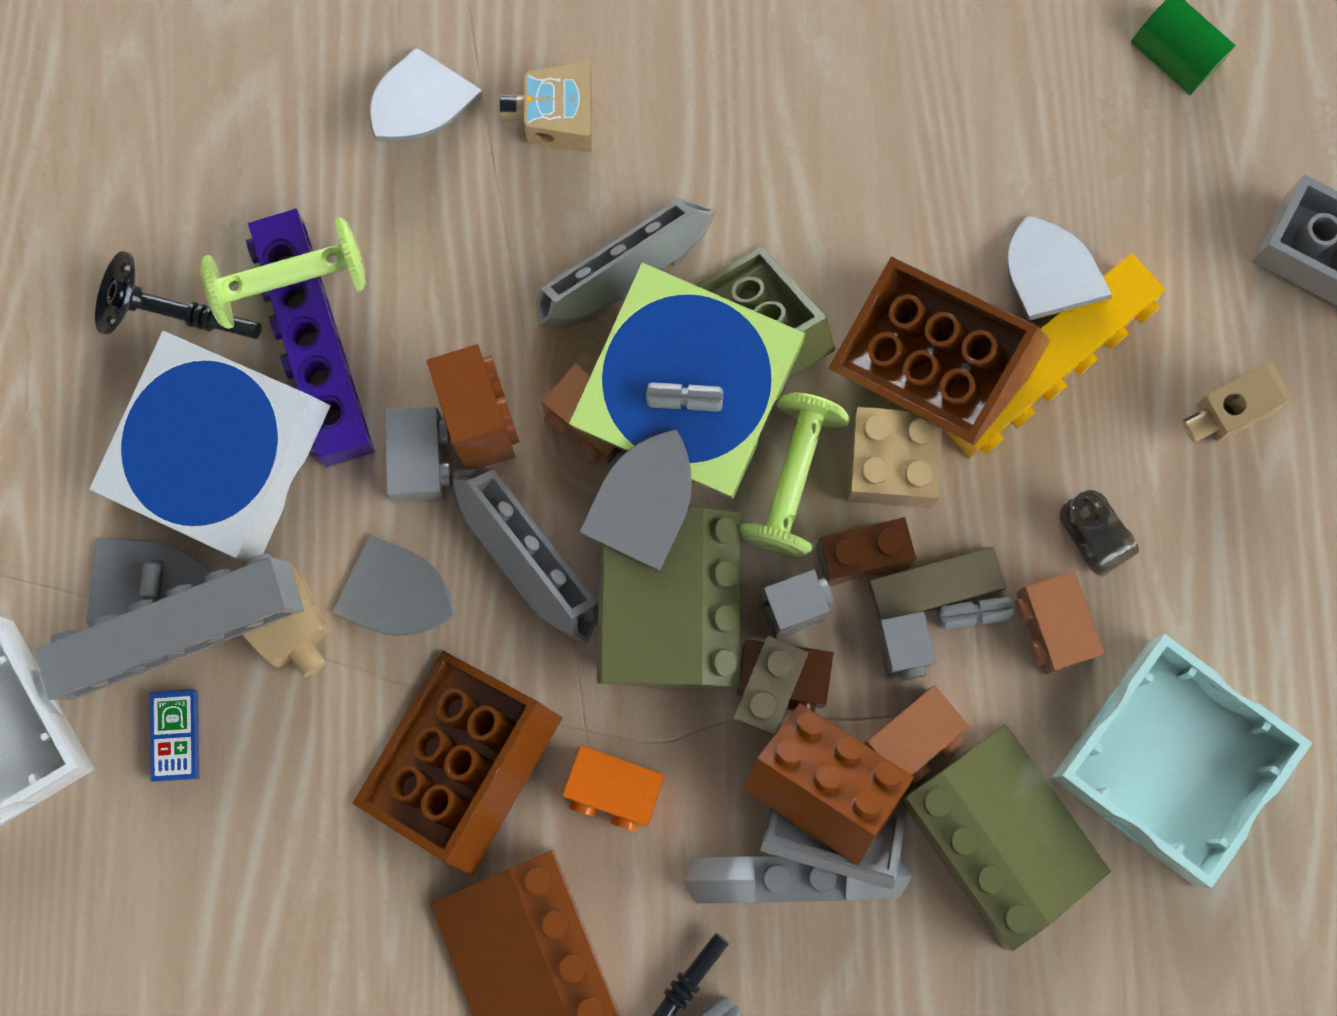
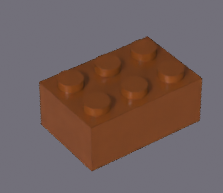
(474, 407)
(827, 783)

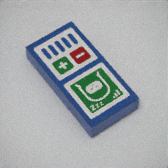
(174, 735)

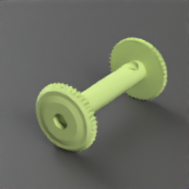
(281, 273)
(811, 414)

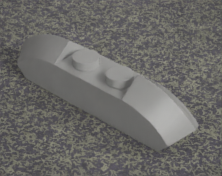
(610, 272)
(524, 553)
(780, 880)

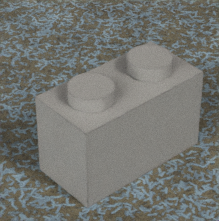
(416, 455)
(796, 603)

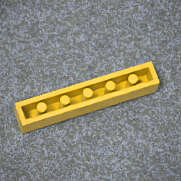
(1073, 342)

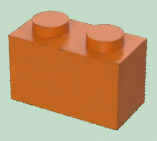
(613, 787)

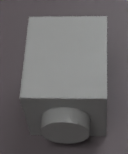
(906, 645)

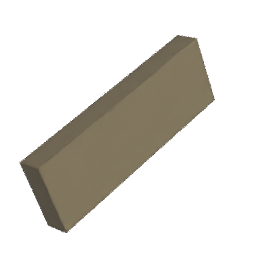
(937, 584)

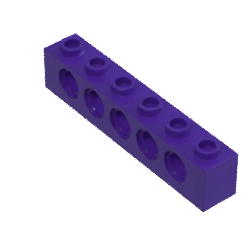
(348, 437)

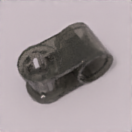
(1101, 535)

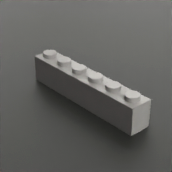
(169, 628)

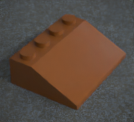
(938, 351)
(457, 762)
(523, 945)

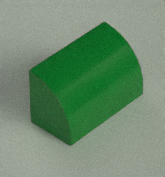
(1183, 44)

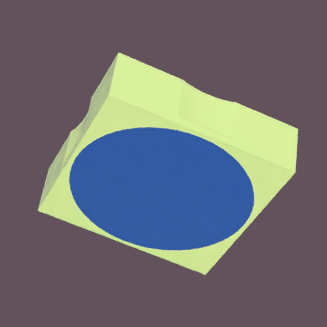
(688, 338)

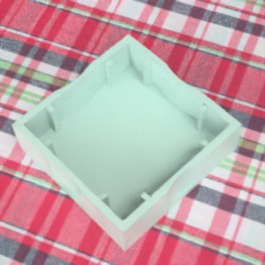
(1181, 761)

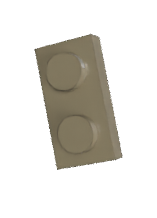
(770, 685)

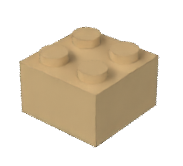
(893, 458)

